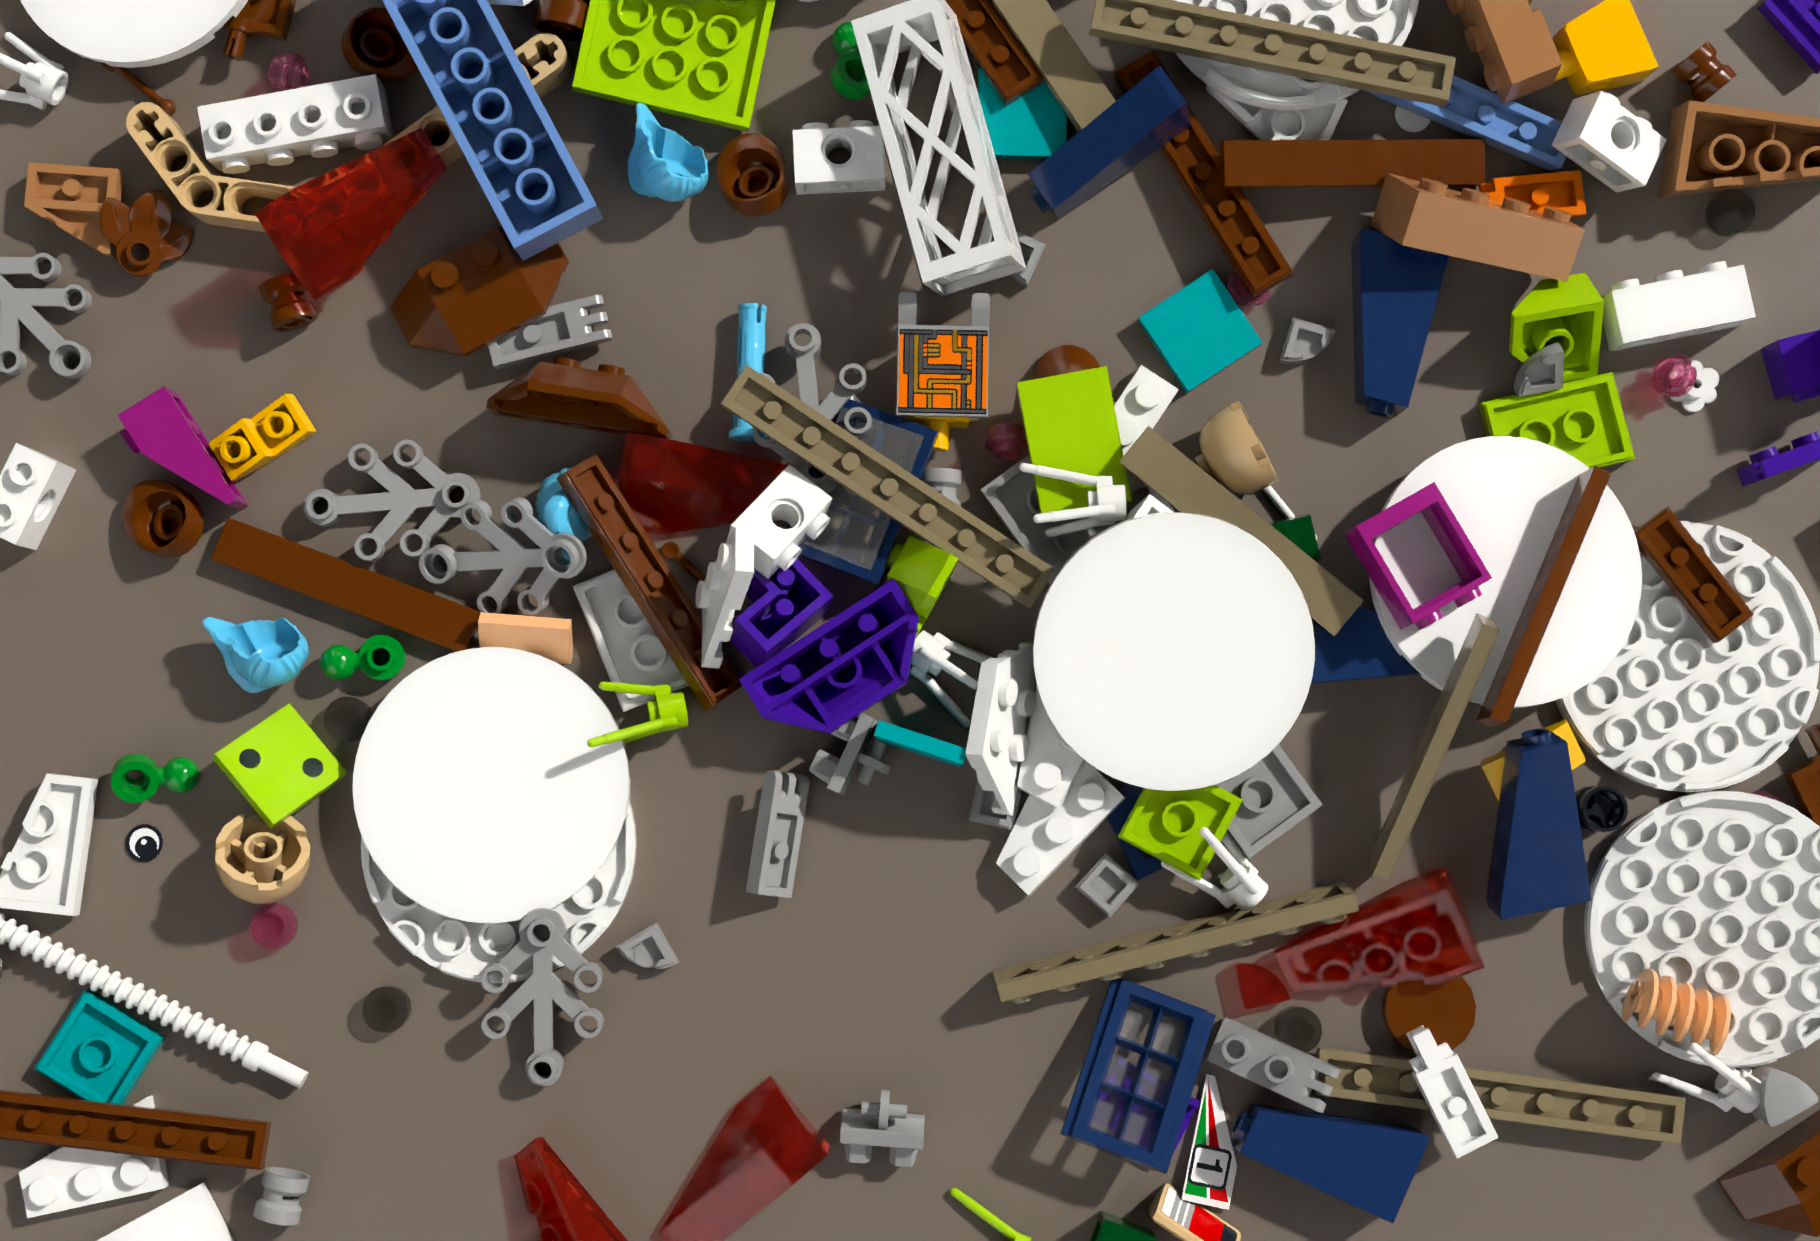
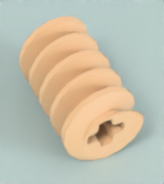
(1678, 1007)

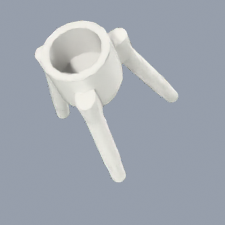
(43, 81)
(1104, 505)
(931, 657)
(1239, 880)
(1734, 1085)

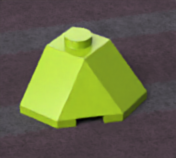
(1564, 315)
(921, 574)

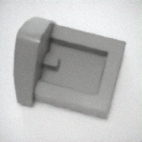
(1782, 1097)

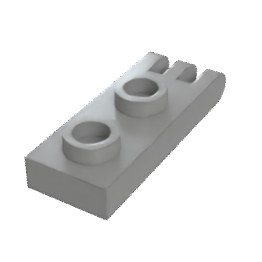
(558, 331)
(778, 834)
(1271, 1063)

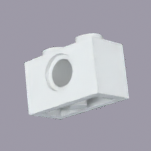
(1609, 141)
(860, 173)
(30, 495)
(788, 499)

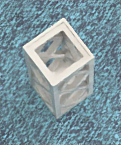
(880, 41)

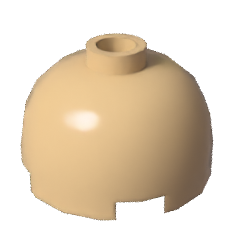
(1234, 452)
(260, 861)

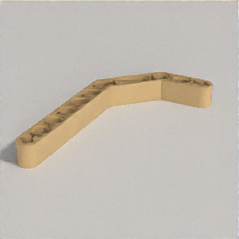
(232, 192)

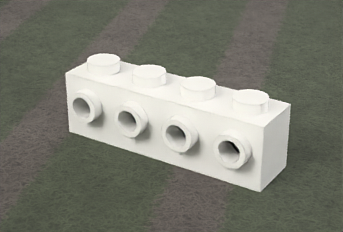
(296, 124)

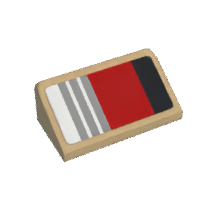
(1188, 1219)

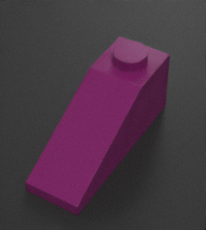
(169, 435)

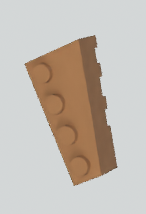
(1510, 43)
(1737, 149)
(1477, 228)

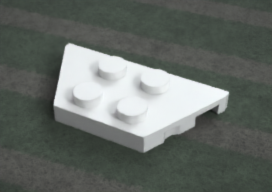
(1000, 723)

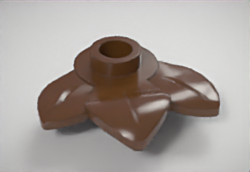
(145, 225)

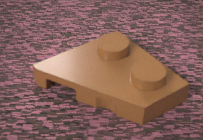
(74, 199)

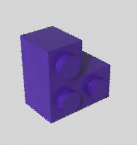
(1794, 366)
(780, 612)

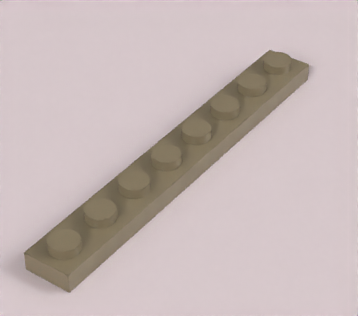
(1277, 47)
(887, 486)
(1190, 938)
(1515, 1097)

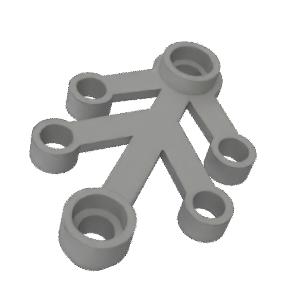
(19, 305)
(808, 393)
(400, 500)
(510, 556)
(543, 988)

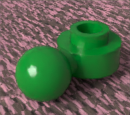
(848, 72)
(340, 662)
(177, 775)

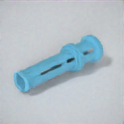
(751, 353)

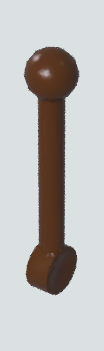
(165, 104)
(671, 551)

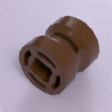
(1704, 72)
(287, 302)

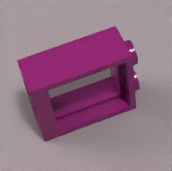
(1451, 538)

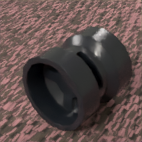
(1608, 807)

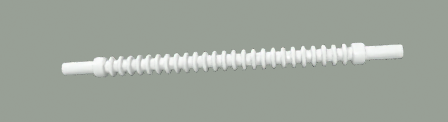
(253, 1055)

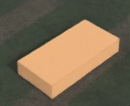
(533, 634)

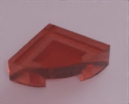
(1259, 986)

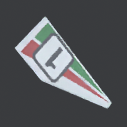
(1212, 1157)

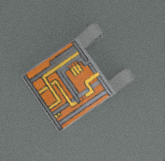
(943, 366)

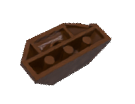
(477, 294)
(579, 399)
(1781, 1181)

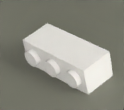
(1676, 306)

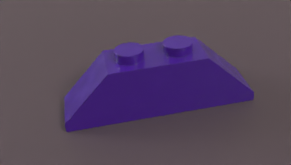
(839, 665)

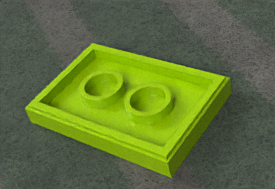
(1578, 419)
(1073, 429)

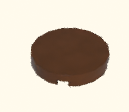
(1443, 1008)

